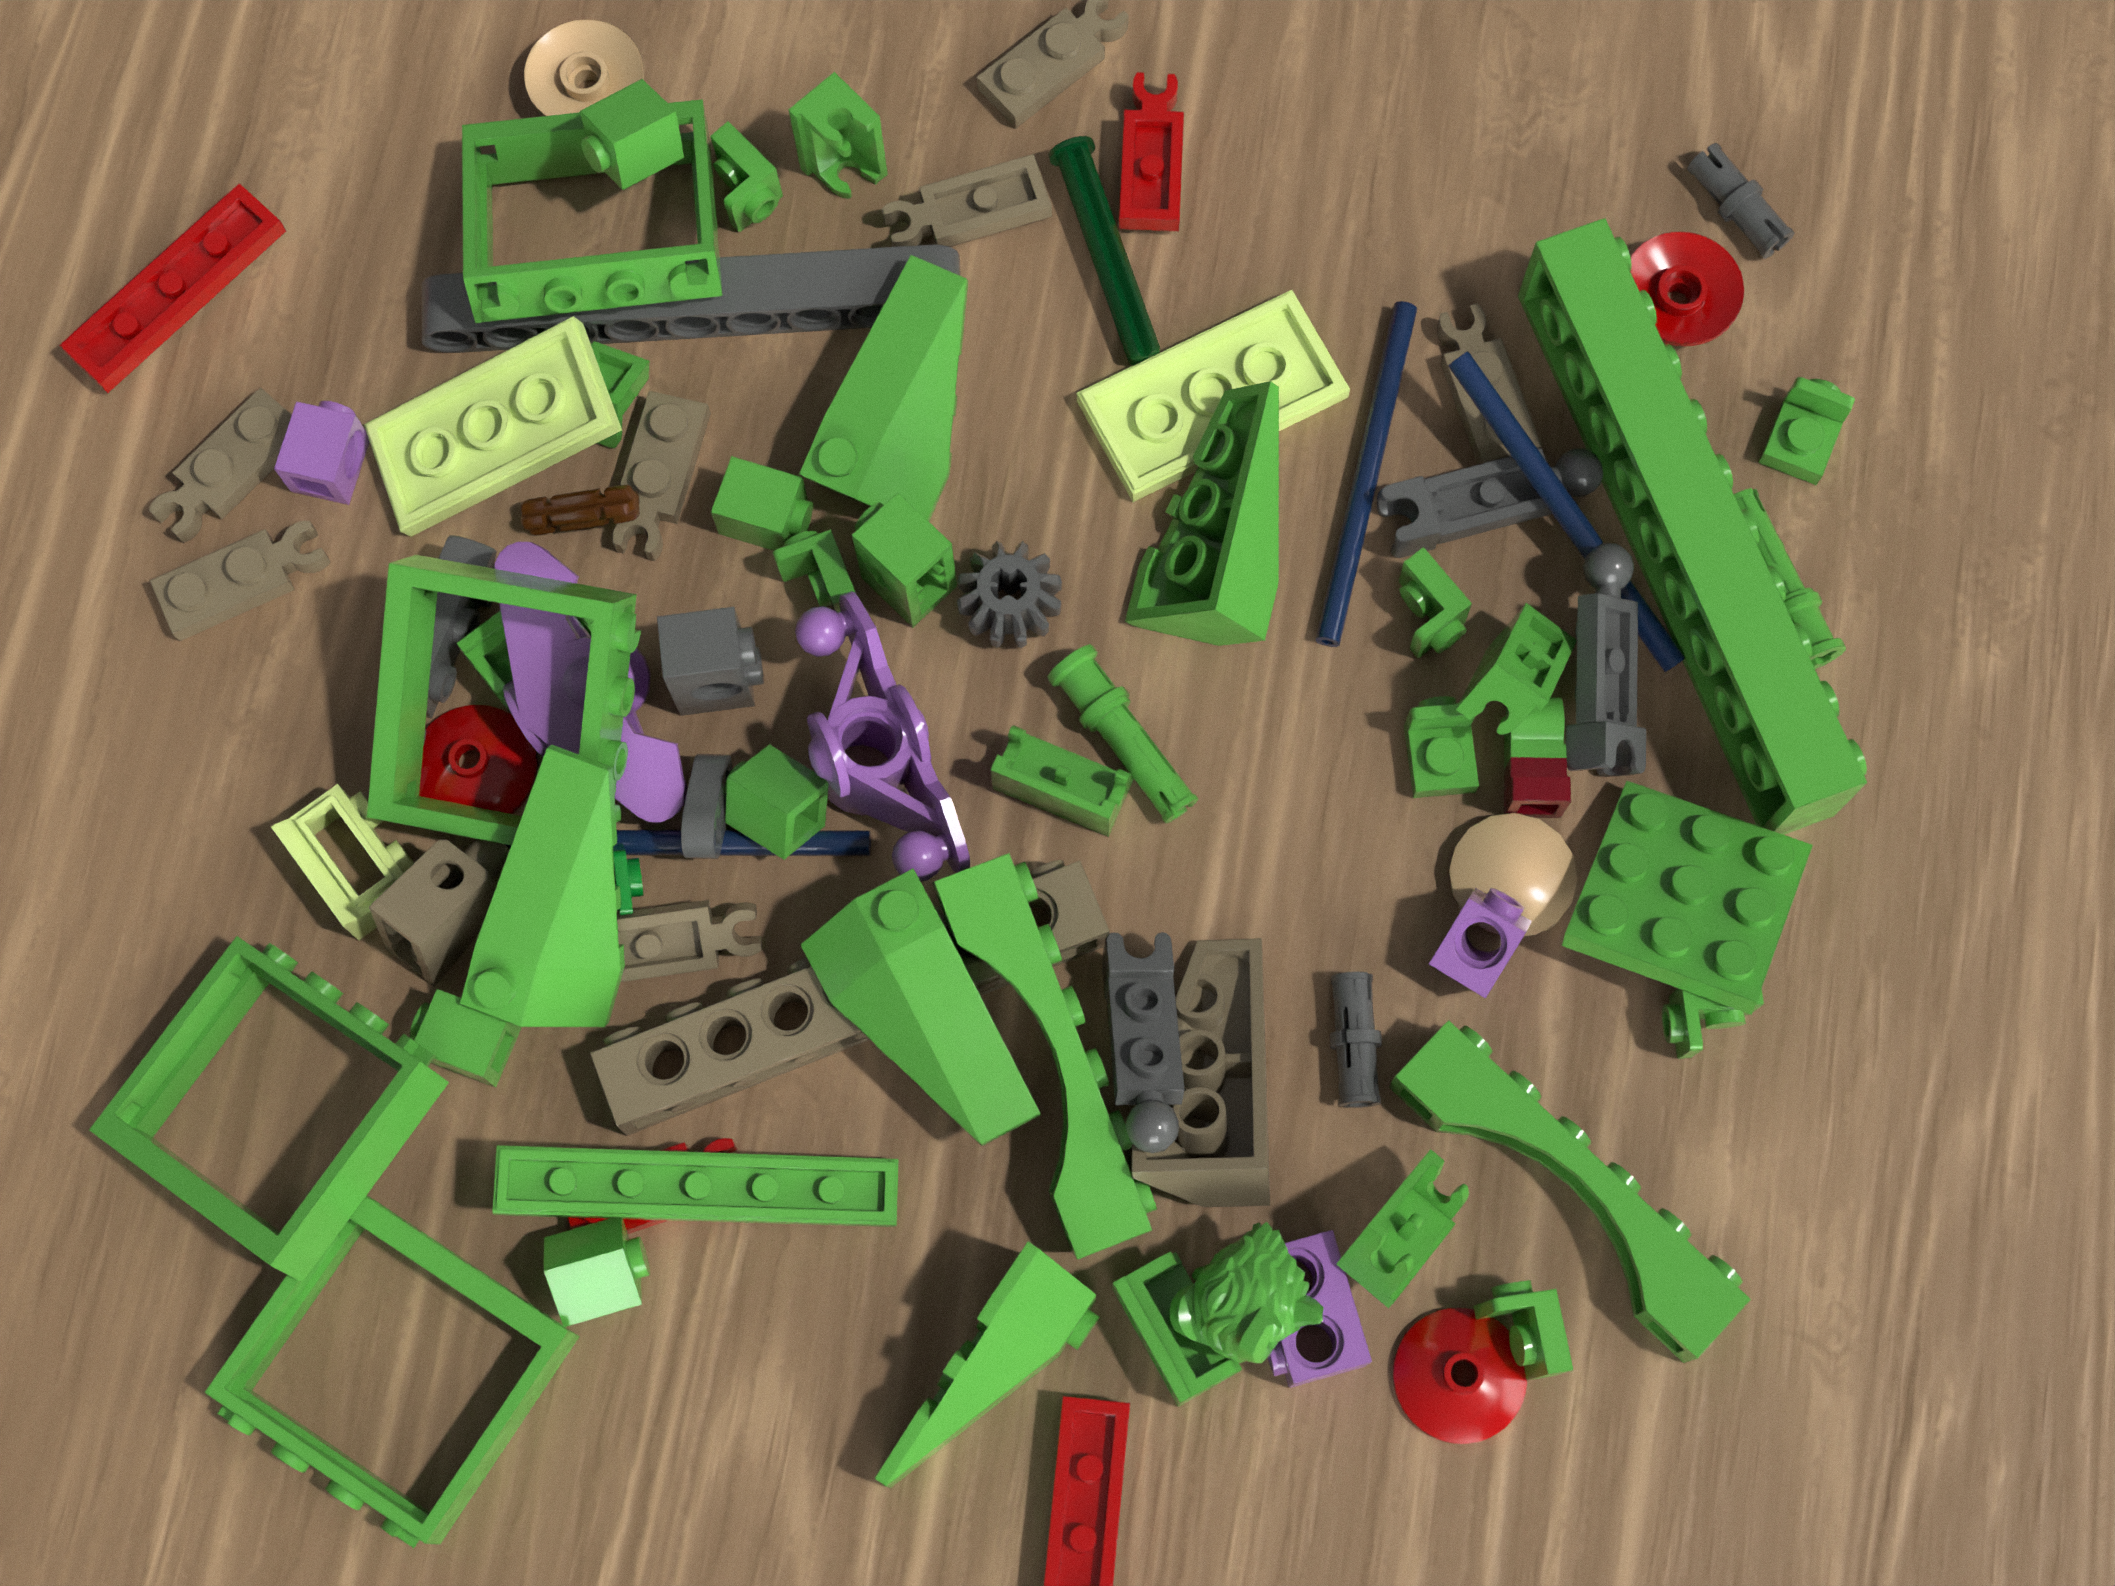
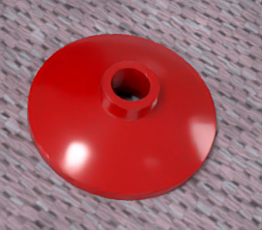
(1701, 273)
(505, 765)
(1427, 1388)

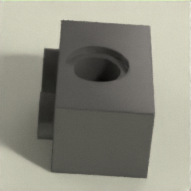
(709, 660)

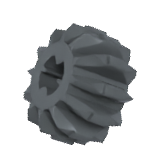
(1009, 614)

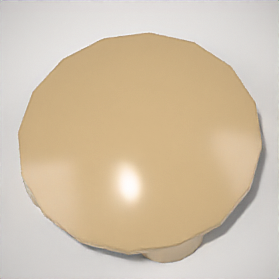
(1519, 859)

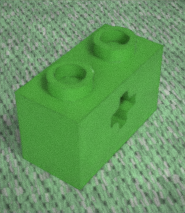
(904, 558)

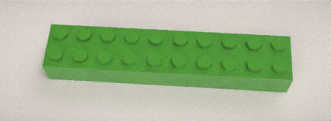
(1689, 531)

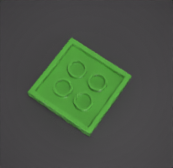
(1688, 896)

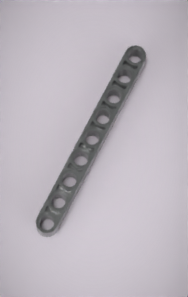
(758, 298)

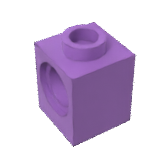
(322, 451)
(1464, 962)

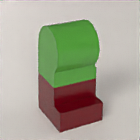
(1537, 764)

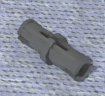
(1740, 200)
(1355, 1040)

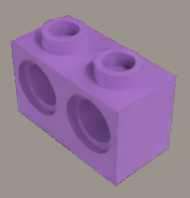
(1339, 1321)

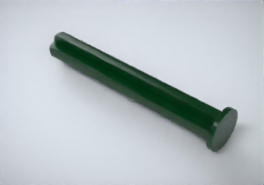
(1106, 247)

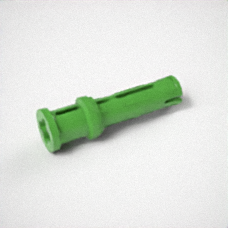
(1800, 601)
(1106, 710)

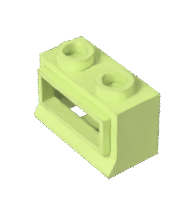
(300, 840)

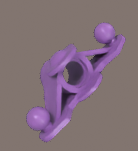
(549, 688)
(891, 725)

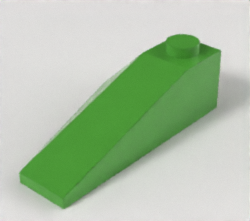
(899, 397)
(1221, 551)
(552, 924)
(909, 992)
(1019, 1334)

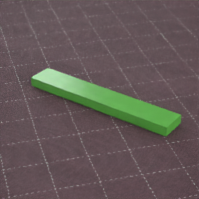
(695, 1186)

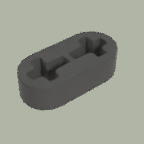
(705, 807)

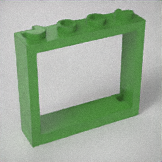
(552, 149)
(406, 676)
(188, 1048)
(349, 1479)

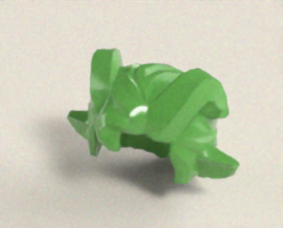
(1246, 1298)

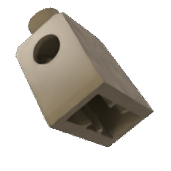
(439, 905)

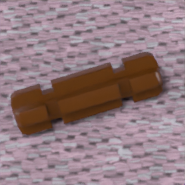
(580, 509)

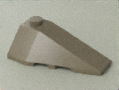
(1224, 1107)

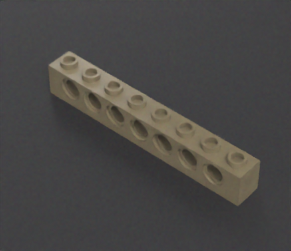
(628, 1055)

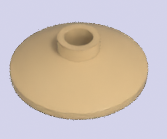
(576, 54)

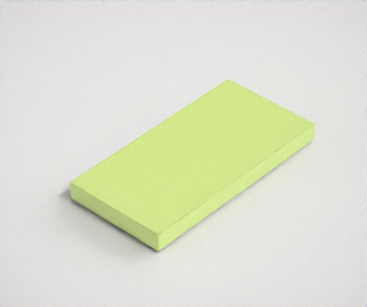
(1161, 407)
(492, 427)

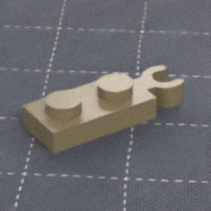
(1049, 61)
(973, 205)
(1496, 365)
(226, 465)
(661, 466)
(235, 579)
(682, 938)

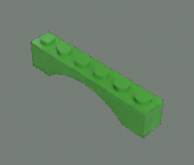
(1092, 1181)
(1669, 1282)

